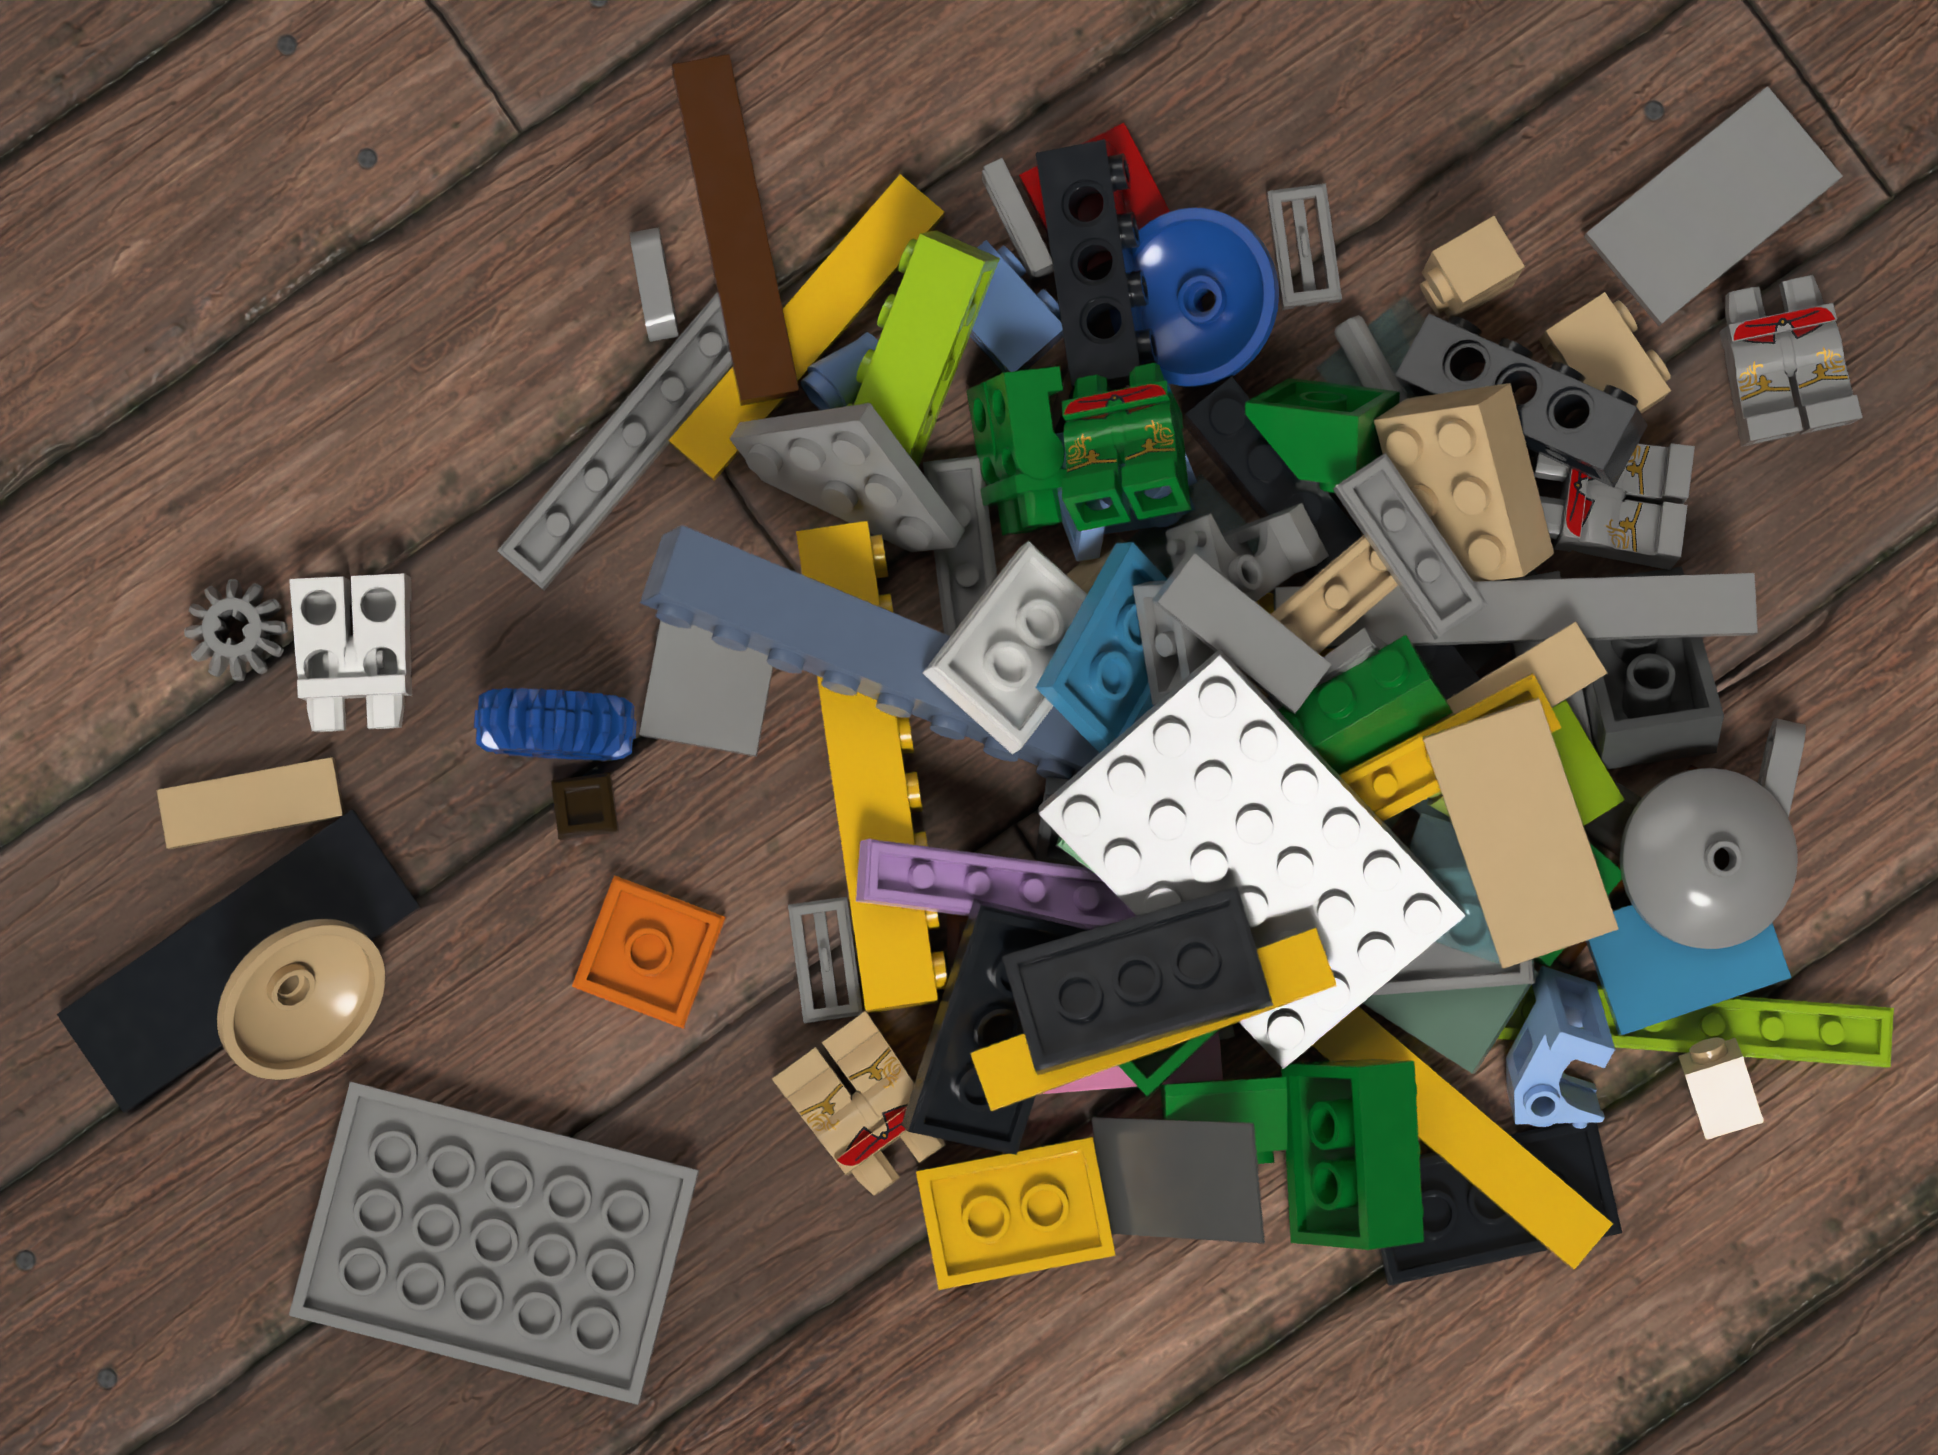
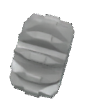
(215, 628)

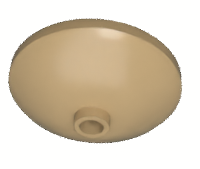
(301, 999)

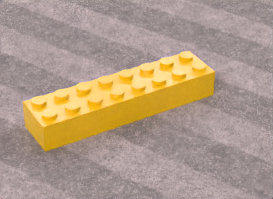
(872, 788)

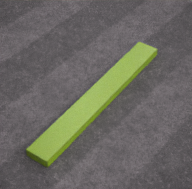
(1762, 1030)

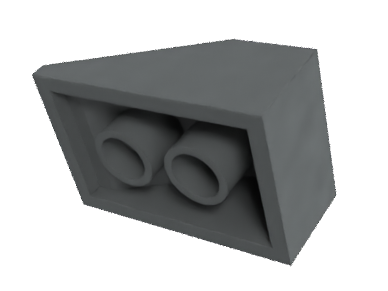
(1653, 699)

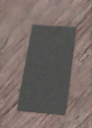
(1180, 1178)

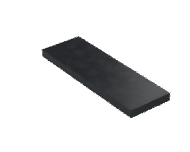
(163, 1007)

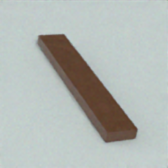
(735, 230)

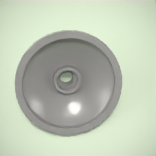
(1671, 863)

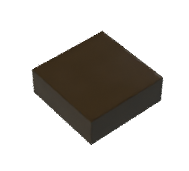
(584, 806)

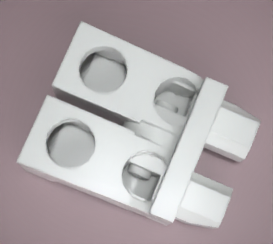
(347, 666)

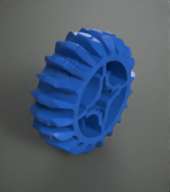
(555, 724)

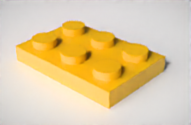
(1015, 1213)

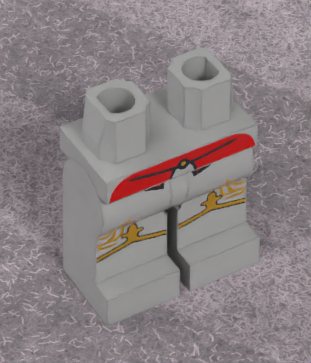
(1786, 366)
(1633, 521)

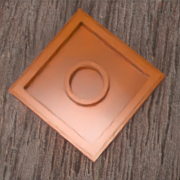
(649, 952)

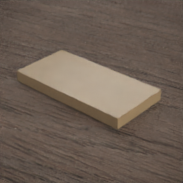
(1520, 833)

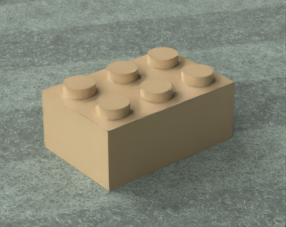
(1472, 477)

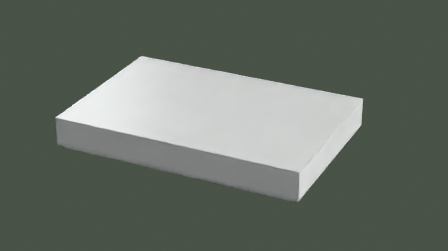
(1006, 646)

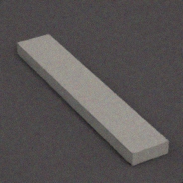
(621, 450)

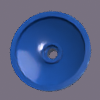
(1182, 261)

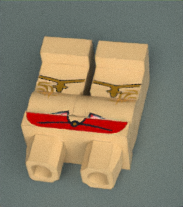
(869, 1120)

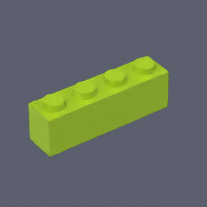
(924, 335)

